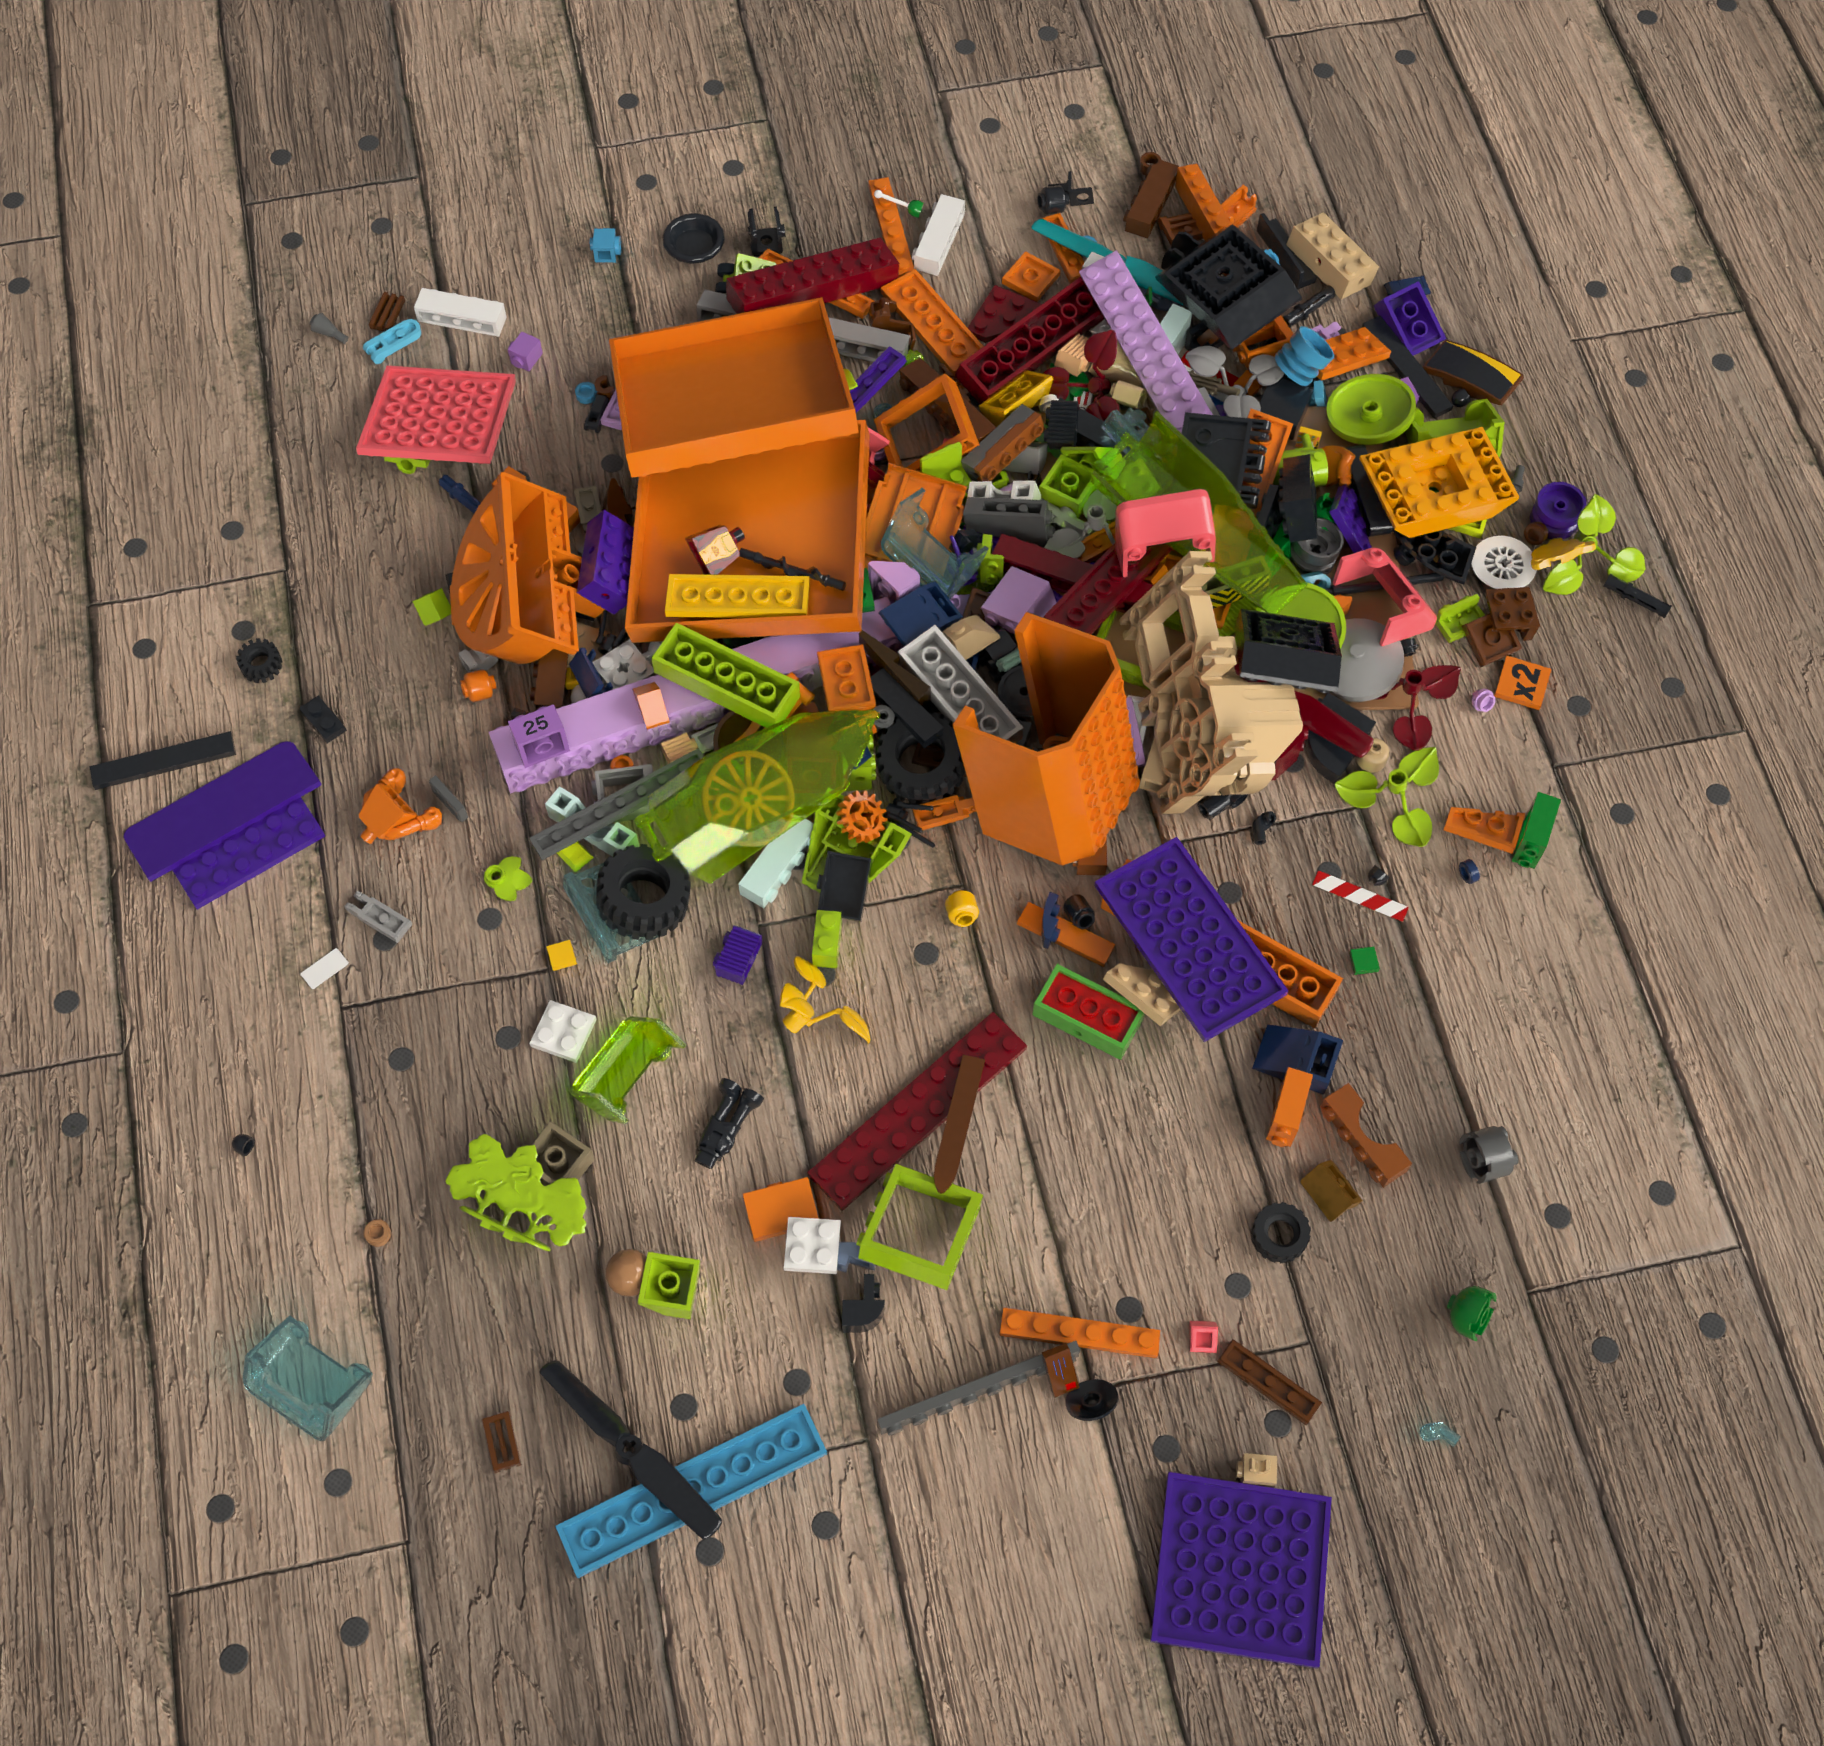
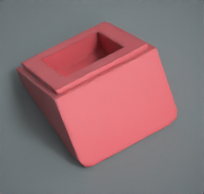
(1203, 1336)

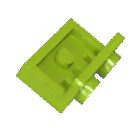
(992, 565)
(1452, 617)

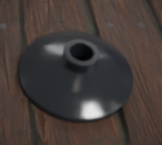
(1092, 1400)

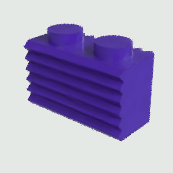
(737, 954)

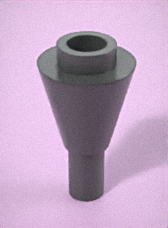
(322, 325)
(886, 717)

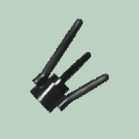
(609, 642)
(898, 816)

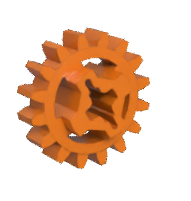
(861, 816)

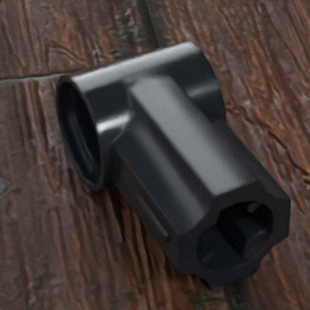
(1214, 805)

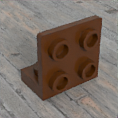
(1513, 610)

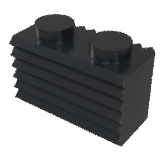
(1063, 424)

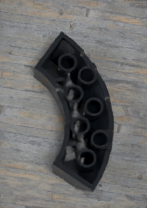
(1441, 553)

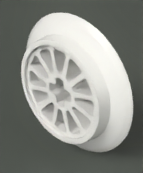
(1489, 556)

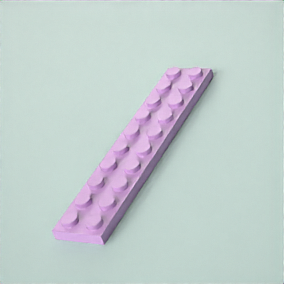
(1143, 340)

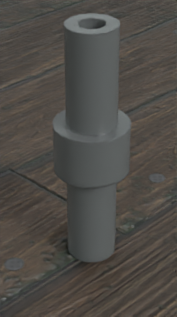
(1517, 480)

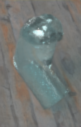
(1437, 1431)

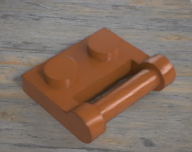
(1181, 223)

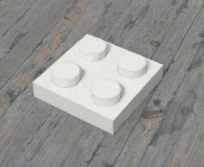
(563, 1031)
(812, 1245)

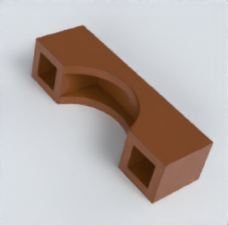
(1384, 1161)

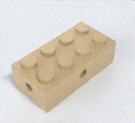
(1332, 255)

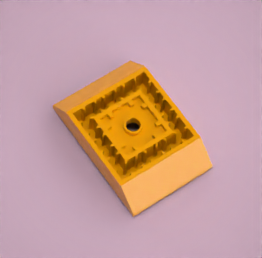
(1458, 464)

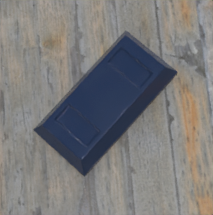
(1395, 286)

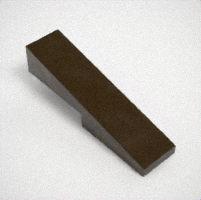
(889, 660)

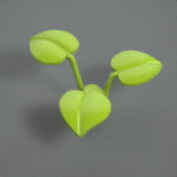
(1594, 518)
(1420, 767)

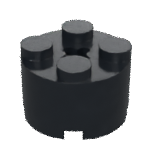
(996, 651)

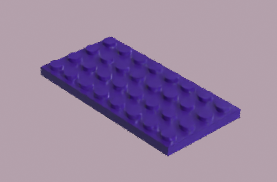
(1191, 939)

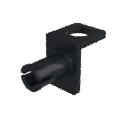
(1073, 193)

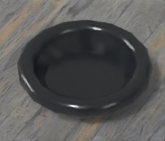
(693, 238)

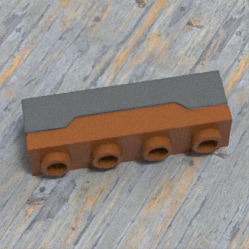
(1003, 444)

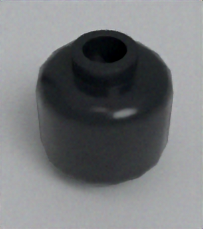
(1052, 199)

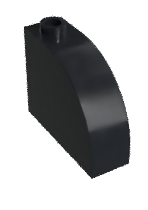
(1326, 756)

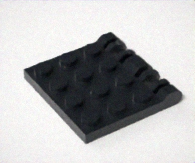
(1227, 445)

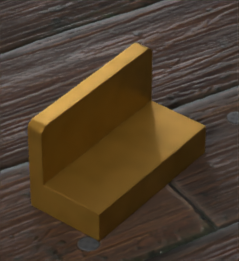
(1330, 1190)

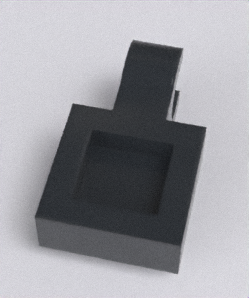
(966, 540)

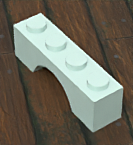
(609, 839)

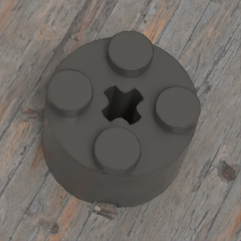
(1487, 1154)

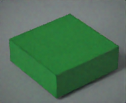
(1364, 960)

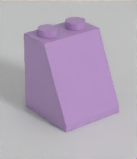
(1015, 596)

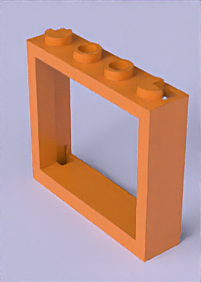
(918, 400)

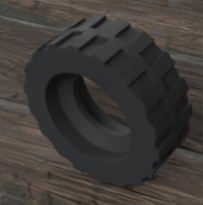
(1294, 1218)

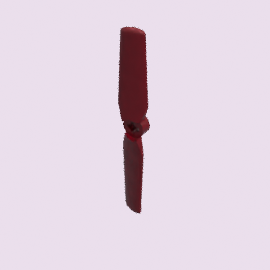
(1329, 724)

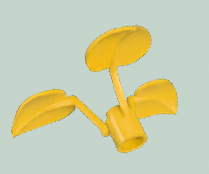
(802, 1011)

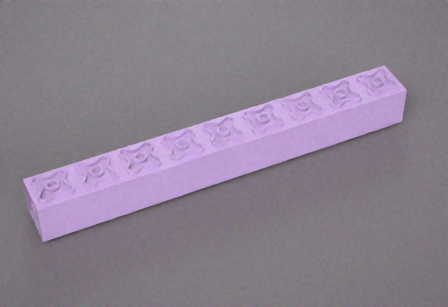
(614, 726)

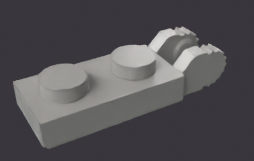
(380, 917)

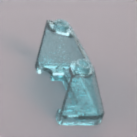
(303, 1380)

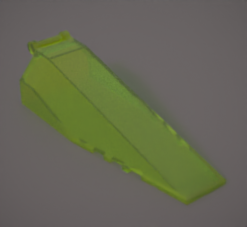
(1171, 464)

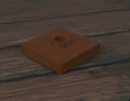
(1487, 642)

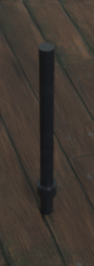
(1375, 585)

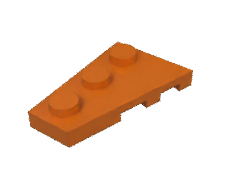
(1491, 829)

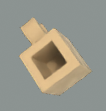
(1257, 1470)

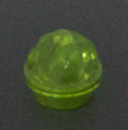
(912, 356)

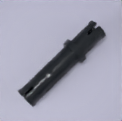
(1324, 296)
(1636, 595)

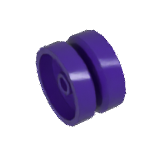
(1558, 509)

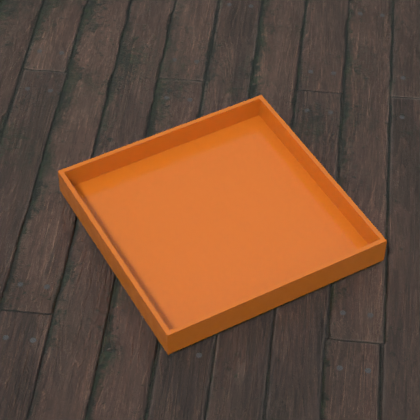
(730, 387)
(787, 503)

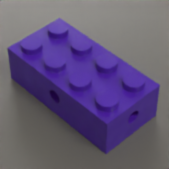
(606, 562)

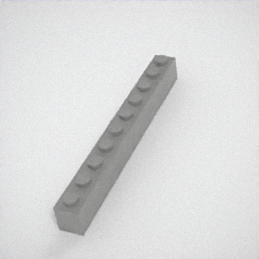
(850, 338)

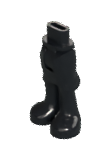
(718, 1135)

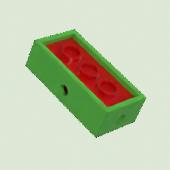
(1088, 1011)

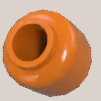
(478, 685)

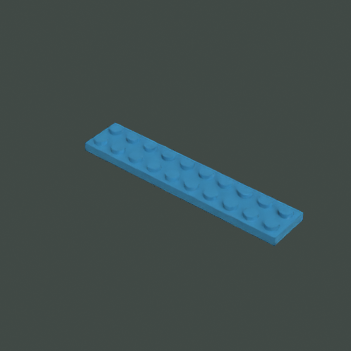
(717, 1475)

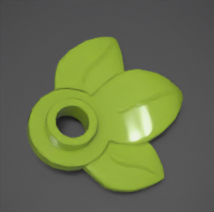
(511, 878)

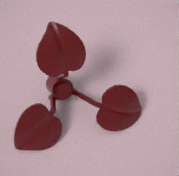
(1102, 352)
(1441, 684)

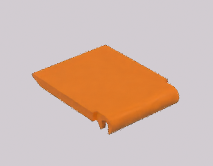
(940, 501)

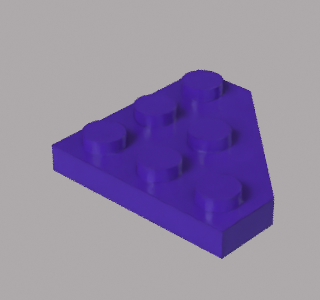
(1349, 519)

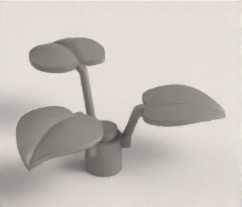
(1207, 362)
(1097, 511)

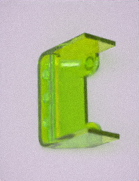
(622, 1063)

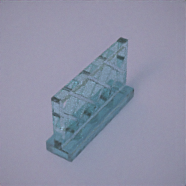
(590, 914)

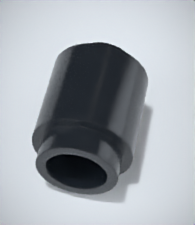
(1079, 911)

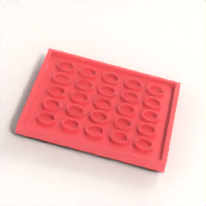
(437, 414)

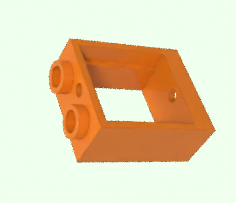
(1277, 328)

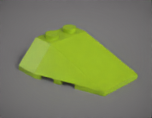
(828, 837)

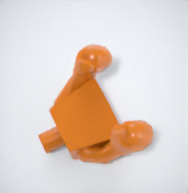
(389, 815)

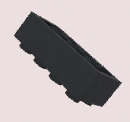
(1298, 498)

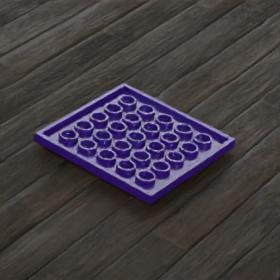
(1242, 1570)

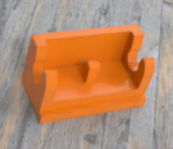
(1239, 206)

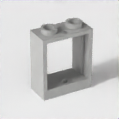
(619, 777)

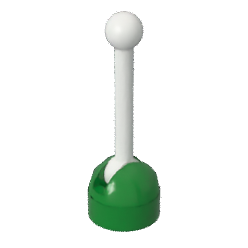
(914, 207)

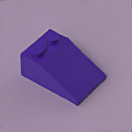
(1411, 318)

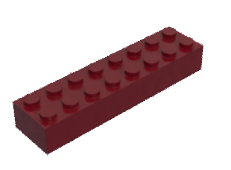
(824, 275)
(1030, 341)

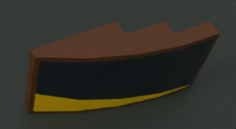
(1474, 371)

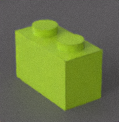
(827, 939)

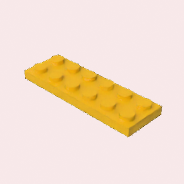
(736, 596)

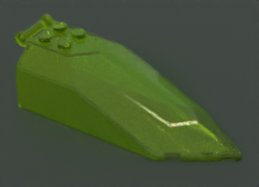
(755, 790)

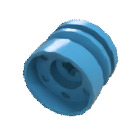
(1304, 356)

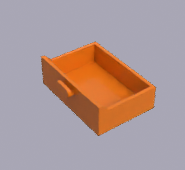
(771, 1207)

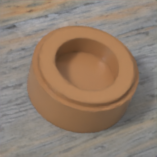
(377, 1233)

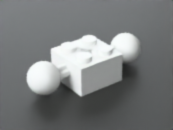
(622, 667)

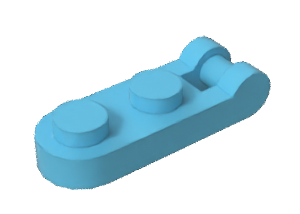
(392, 340)

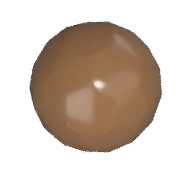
(626, 1272)

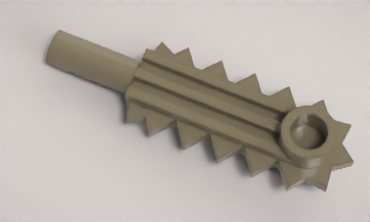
(1213, 385)

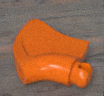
(1339, 465)

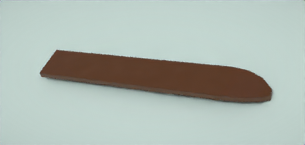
(957, 1122)

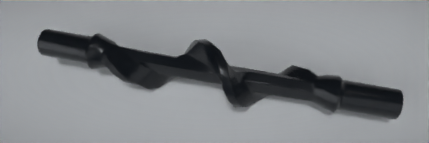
(790, 570)

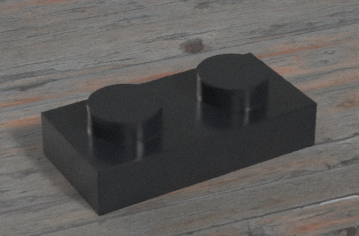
(322, 719)

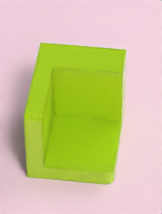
(432, 606)

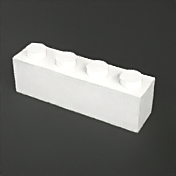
(939, 234)
(460, 312)

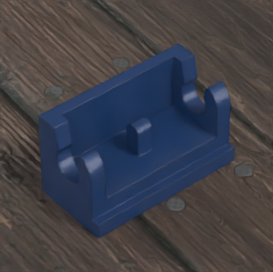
(587, 674)

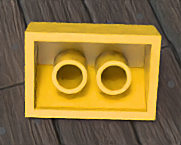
(1024, 390)

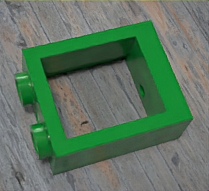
(1536, 830)

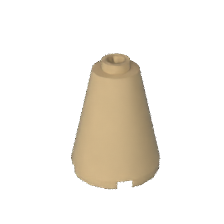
(1120, 370)

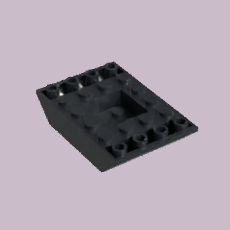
(1235, 304)
(1288, 650)

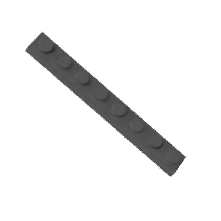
(608, 809)
(967, 1393)

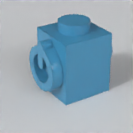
(605, 245)

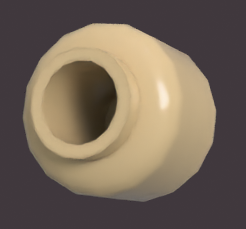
(1376, 758)

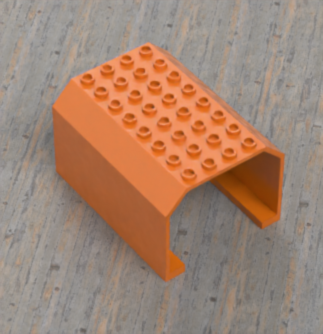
(1071, 794)

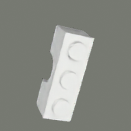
(1020, 490)

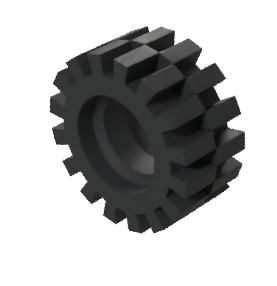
(255, 650)

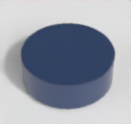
(1469, 871)

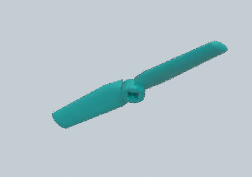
(1141, 271)

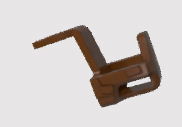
(881, 319)

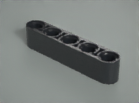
(1368, 501)

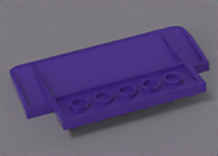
(231, 826)

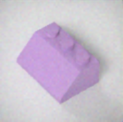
(892, 580)

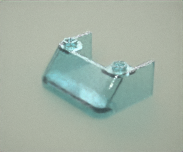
(911, 543)

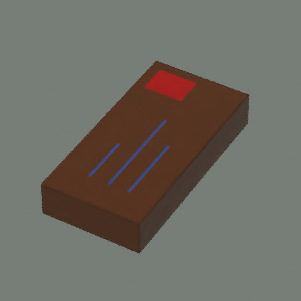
(1060, 1370)

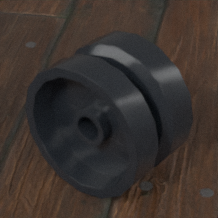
(1011, 692)

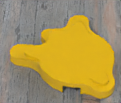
(1559, 550)

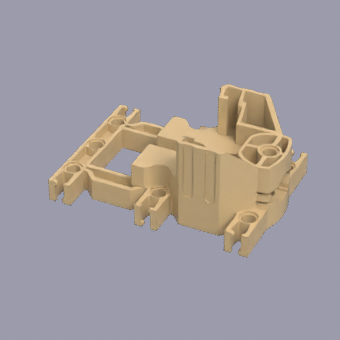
(1207, 719)

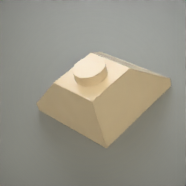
(970, 635)

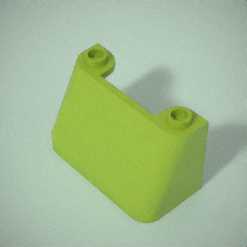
(1477, 414)

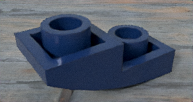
(1050, 922)

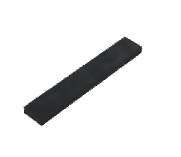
(1407, 366)
(162, 760)

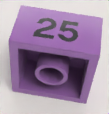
(539, 735)

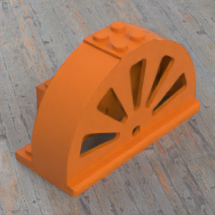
(517, 575)

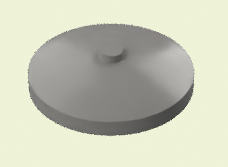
(1365, 665)

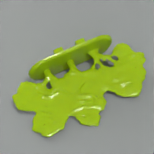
(517, 1187)

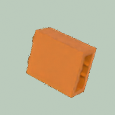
(1289, 1107)

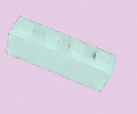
(775, 864)

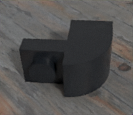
(864, 1314)

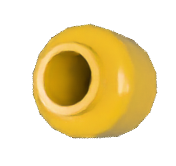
(961, 908)

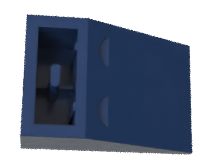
(919, 612)
(1300, 1050)

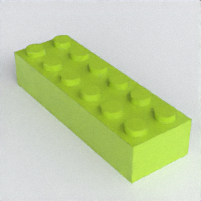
(725, 676)

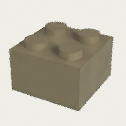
(561, 1155)

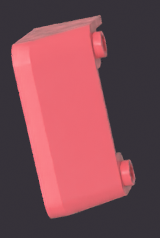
(1163, 521)
(1416, 615)

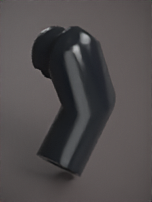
(1261, 824)

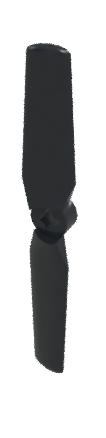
(647, 1464)

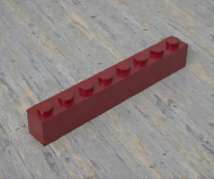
(1054, 567)

